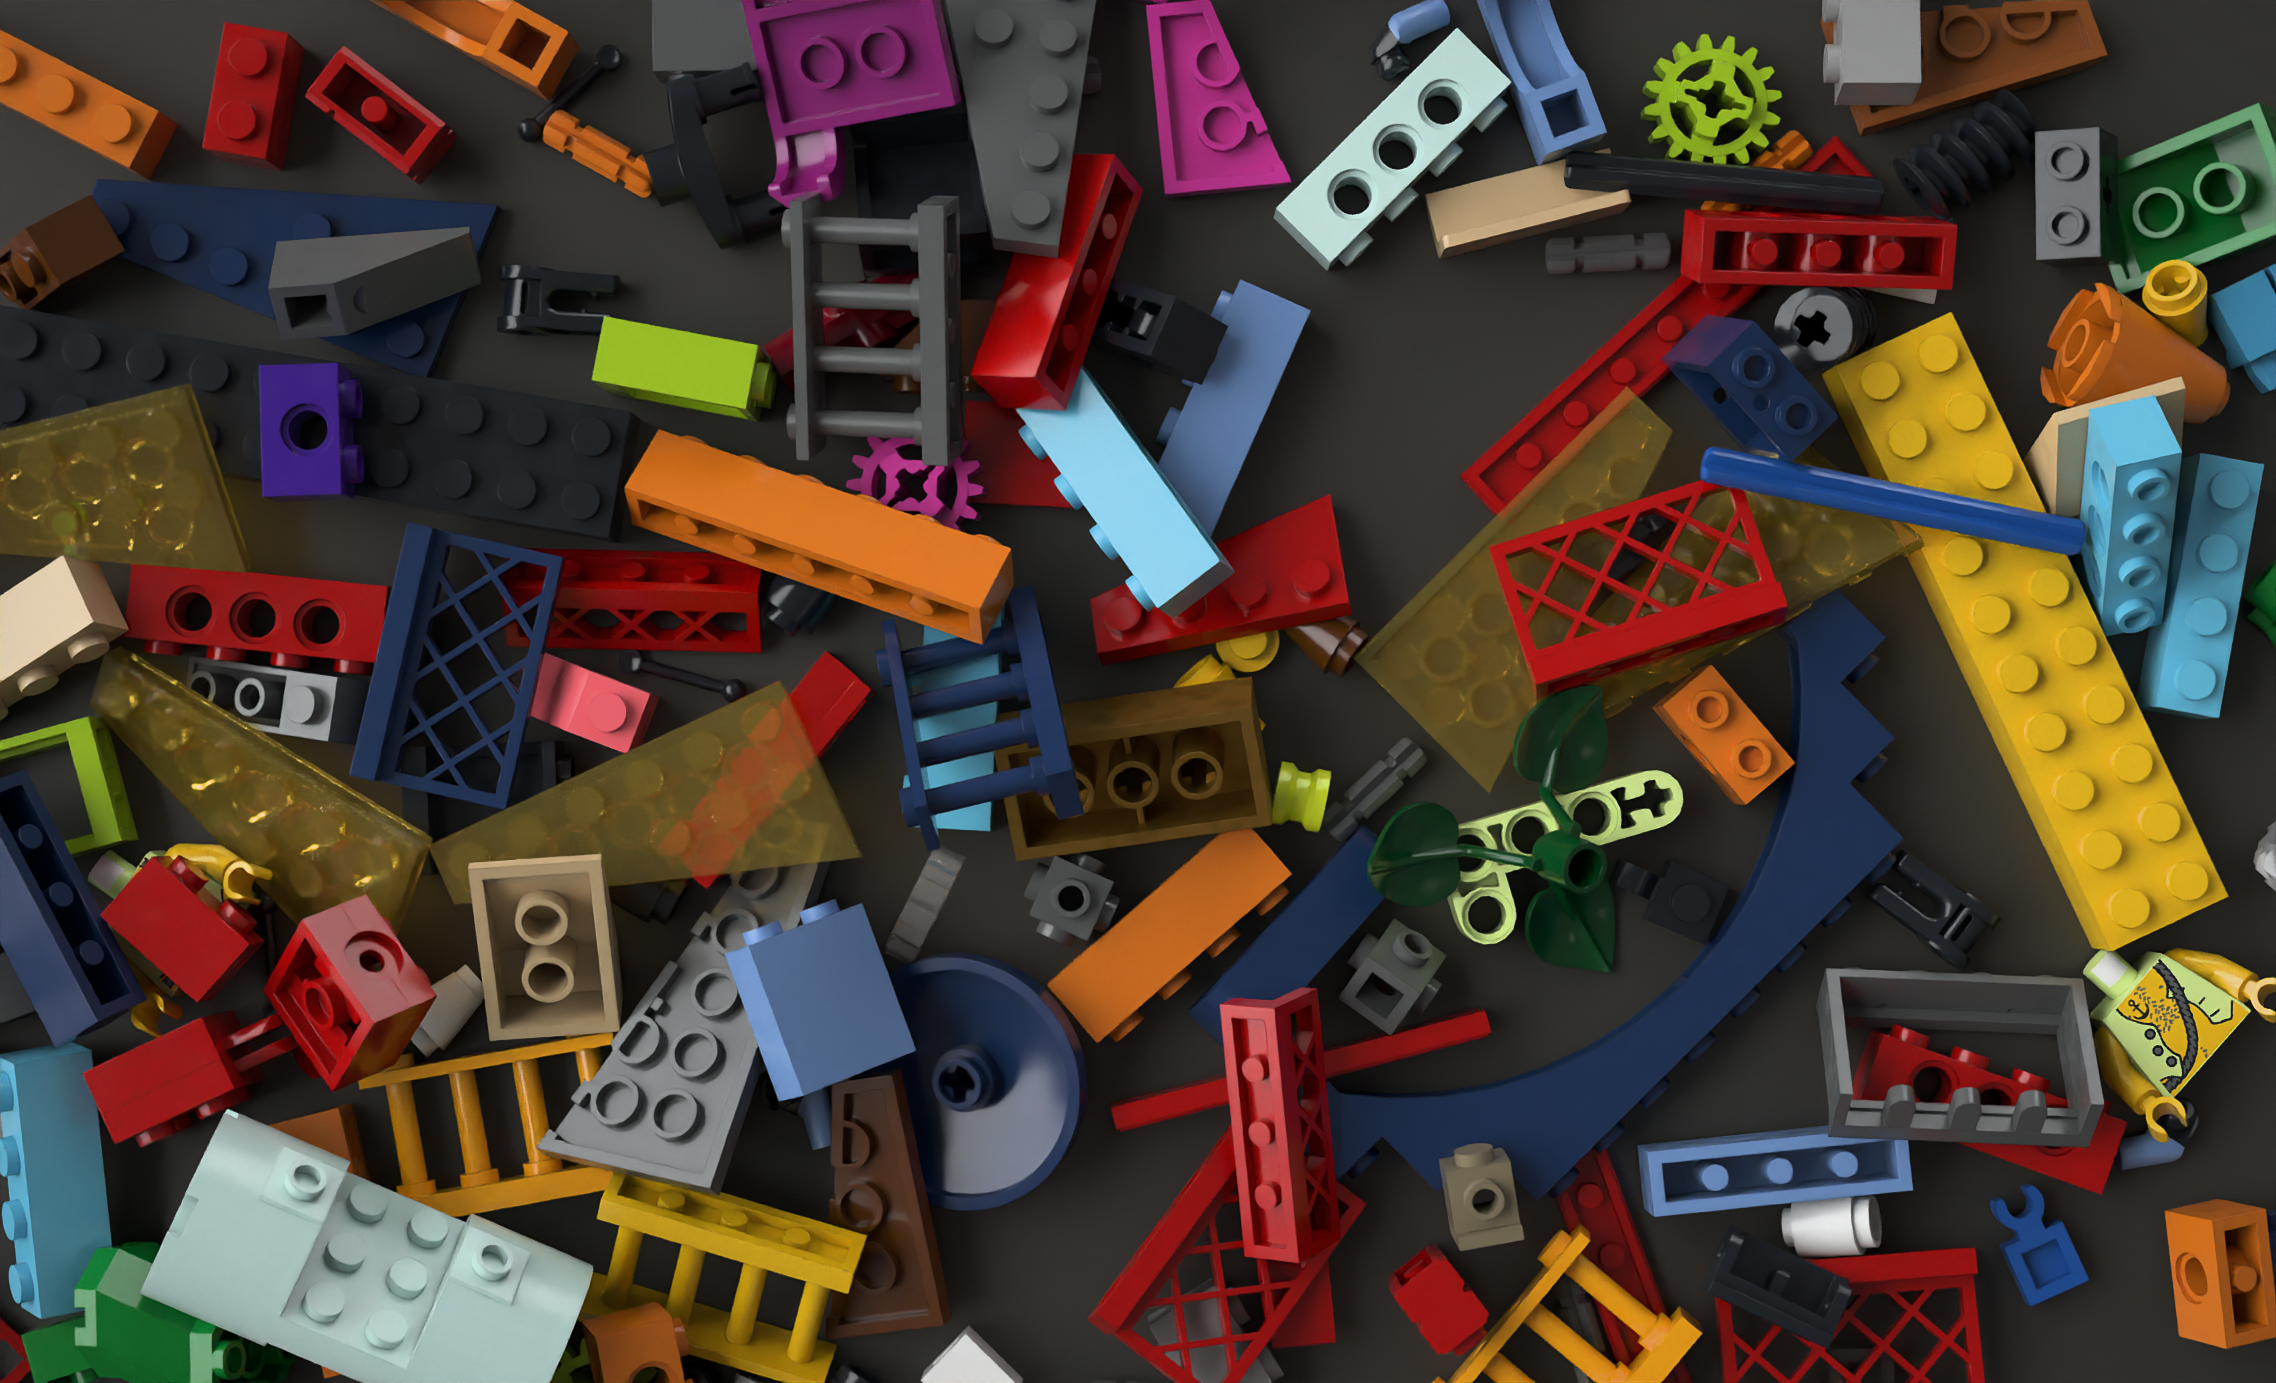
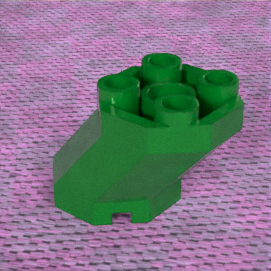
(153, 1342)

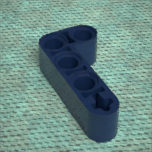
(1300, 936)

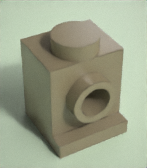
(1486, 1222)

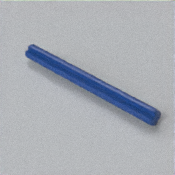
(1892, 501)

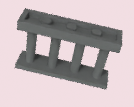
(931, 297)

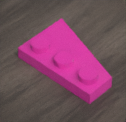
(1204, 111)

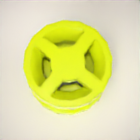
(1300, 796)

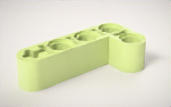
(1496, 829)

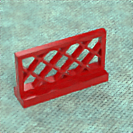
(1654, 636)
(1172, 1241)
(1875, 1275)

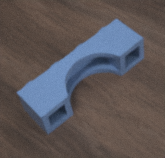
(1544, 78)

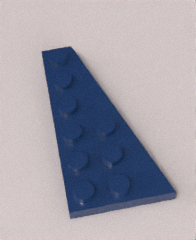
(228, 239)

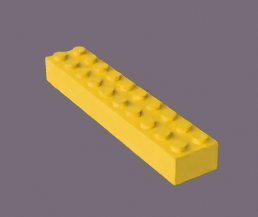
(2029, 644)

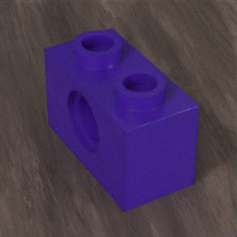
(287, 400)

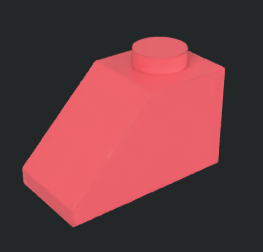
(592, 704)

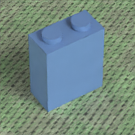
(819, 999)

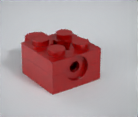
(337, 1004)
(182, 1072)

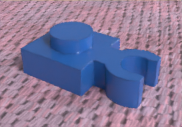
(2040, 1254)

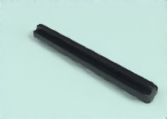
(1724, 183)

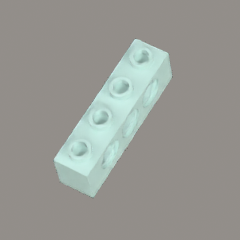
(1451, 71)

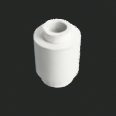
(1832, 1226)

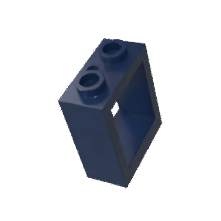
(1767, 399)

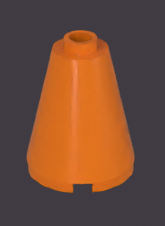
(2117, 347)

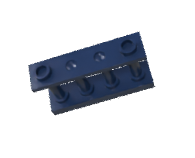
(1037, 726)

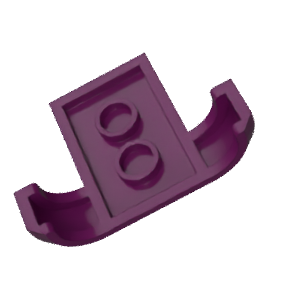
(842, 67)

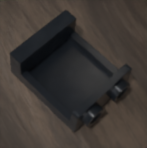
(909, 161)
(440, 816)

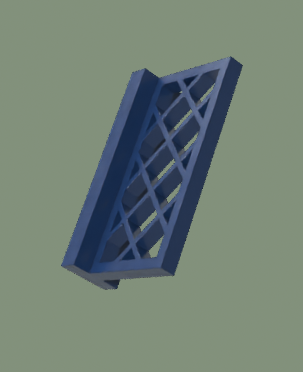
(403, 653)

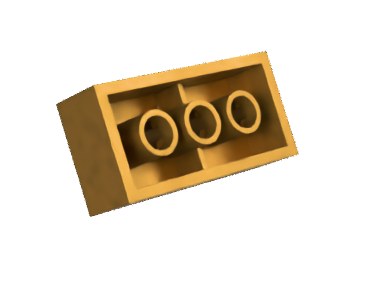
(1171, 792)

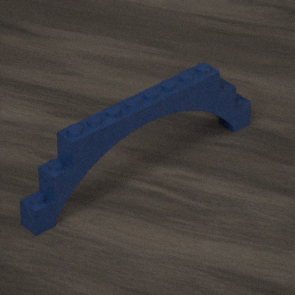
(1813, 856)

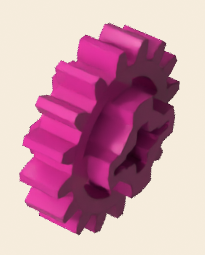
(889, 458)

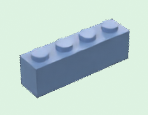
(1223, 415)
(1768, 1170)

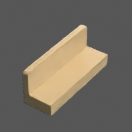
(1514, 208)

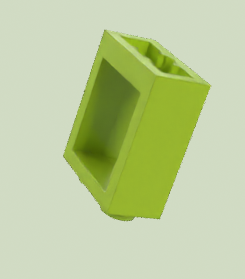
(684, 369)
(97, 775)

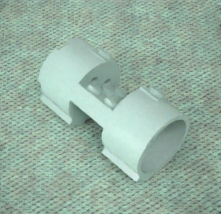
(359, 1275)

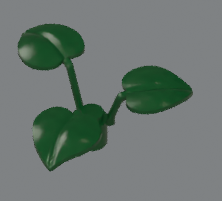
(1574, 919)

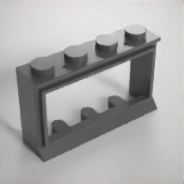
(1963, 1004)

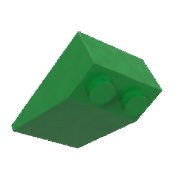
(2198, 197)

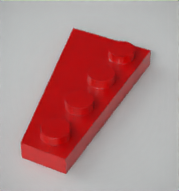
(1283, 578)

